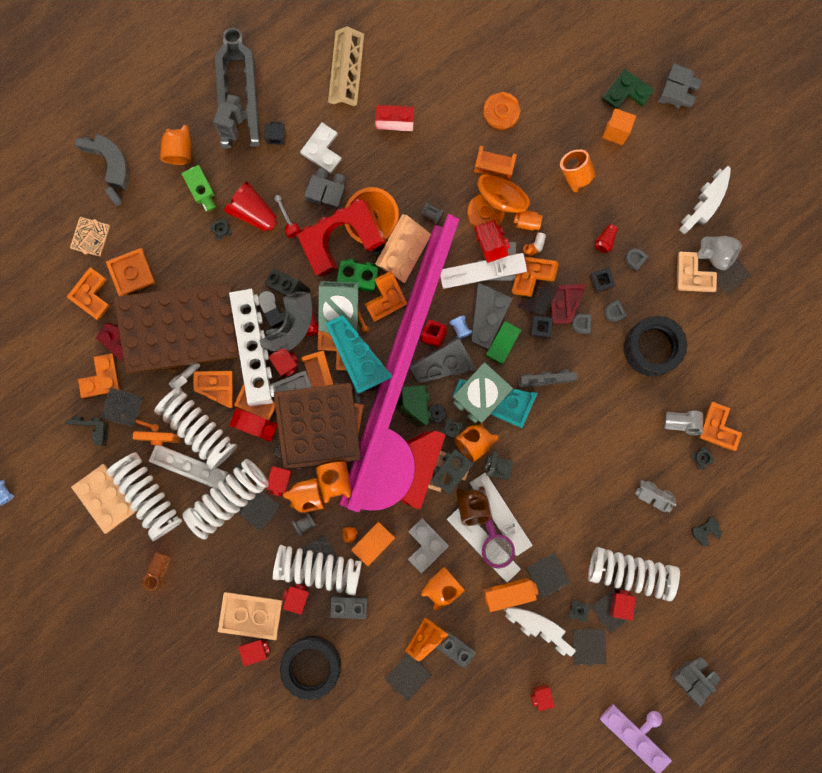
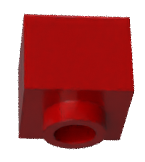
(434, 333)
(542, 698)

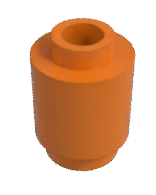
(528, 220)

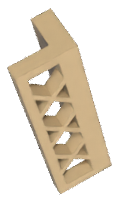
(342, 64)

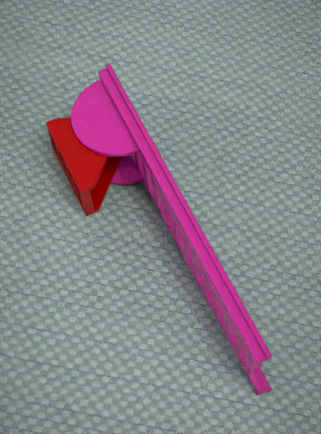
(388, 465)

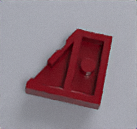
(566, 303)
(110, 338)

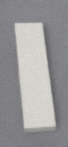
(187, 466)

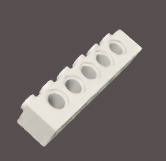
(240, 301)

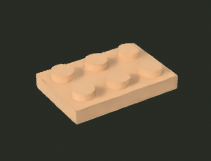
(403, 248)
(103, 499)
(250, 616)

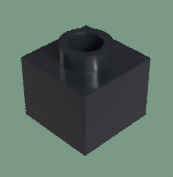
(275, 133)
(604, 275)
(546, 322)

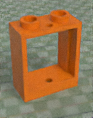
(510, 594)

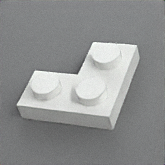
(317, 149)

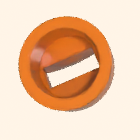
(349, 534)

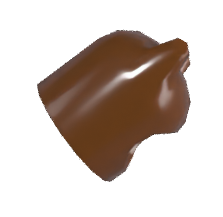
(473, 507)

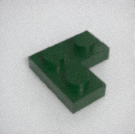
(629, 86)

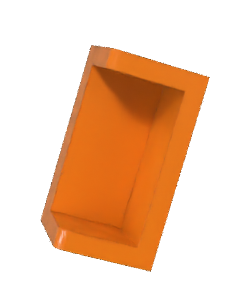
(619, 126)
(494, 164)
(318, 369)
(373, 544)

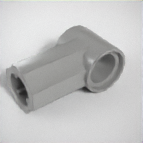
(689, 422)

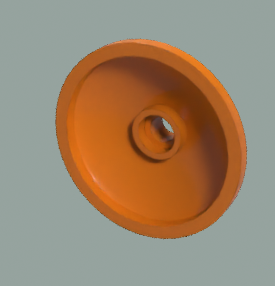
(503, 193)
(382, 205)

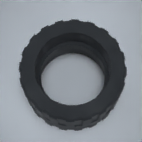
(671, 330)
(299, 689)

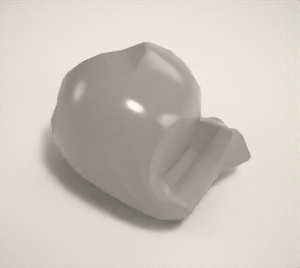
(720, 250)

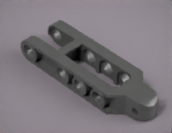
(233, 50)

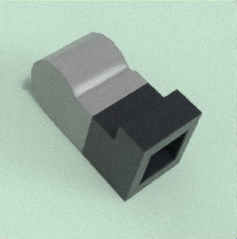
(268, 304)

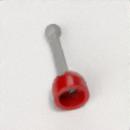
(291, 228)

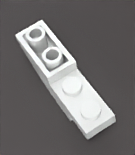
(710, 200)
(534, 623)

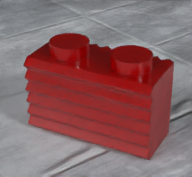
(394, 118)
(491, 241)

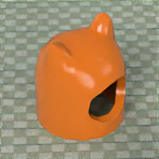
(175, 145)
(582, 173)
(475, 441)
(333, 480)
(305, 496)
(442, 589)

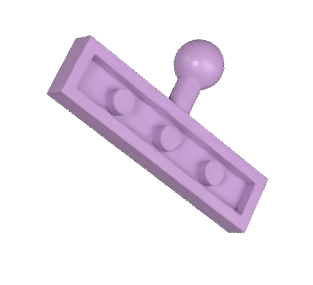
(636, 738)

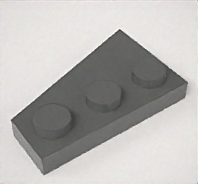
(488, 315)
(444, 361)
(547, 378)

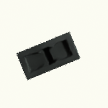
(455, 474)

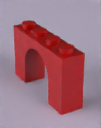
(316, 238)

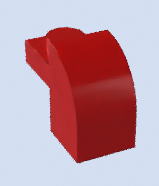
(253, 424)

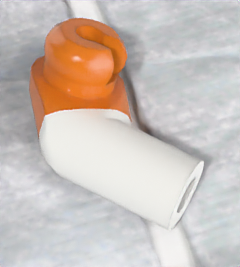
(535, 247)

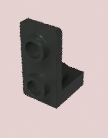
(285, 283)
(99, 435)
(498, 467)

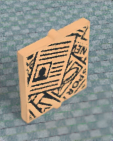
(90, 236)

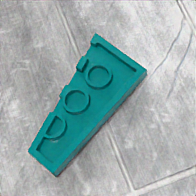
(361, 363)
(513, 407)

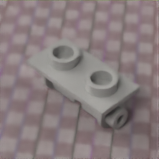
(663, 498)

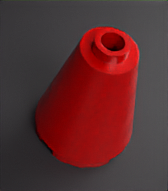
(251, 208)

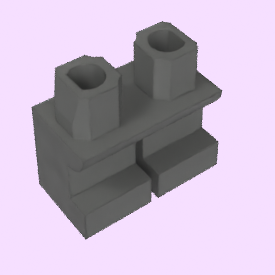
(676, 87)
(227, 116)
(325, 192)
(349, 607)
(456, 649)
(694, 682)

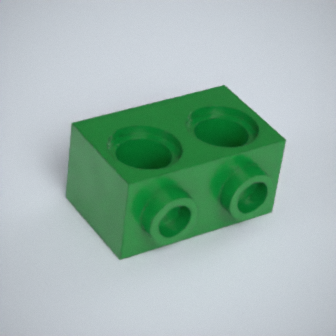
(359, 271)

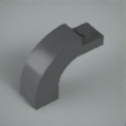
(117, 166)
(296, 323)

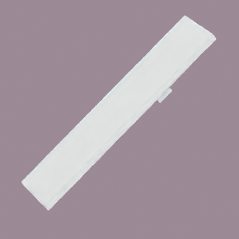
(483, 271)
(502, 515)
(476, 537)

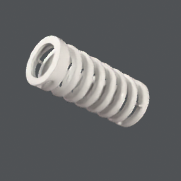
(213, 456)
(119, 472)
(194, 516)
(602, 555)
(283, 571)

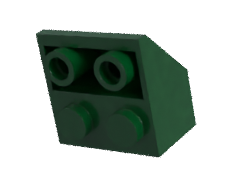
(413, 405)

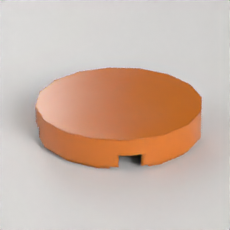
(501, 110)
(481, 211)

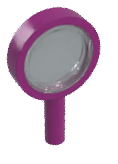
(497, 549)

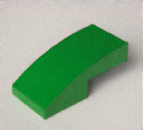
(503, 343)

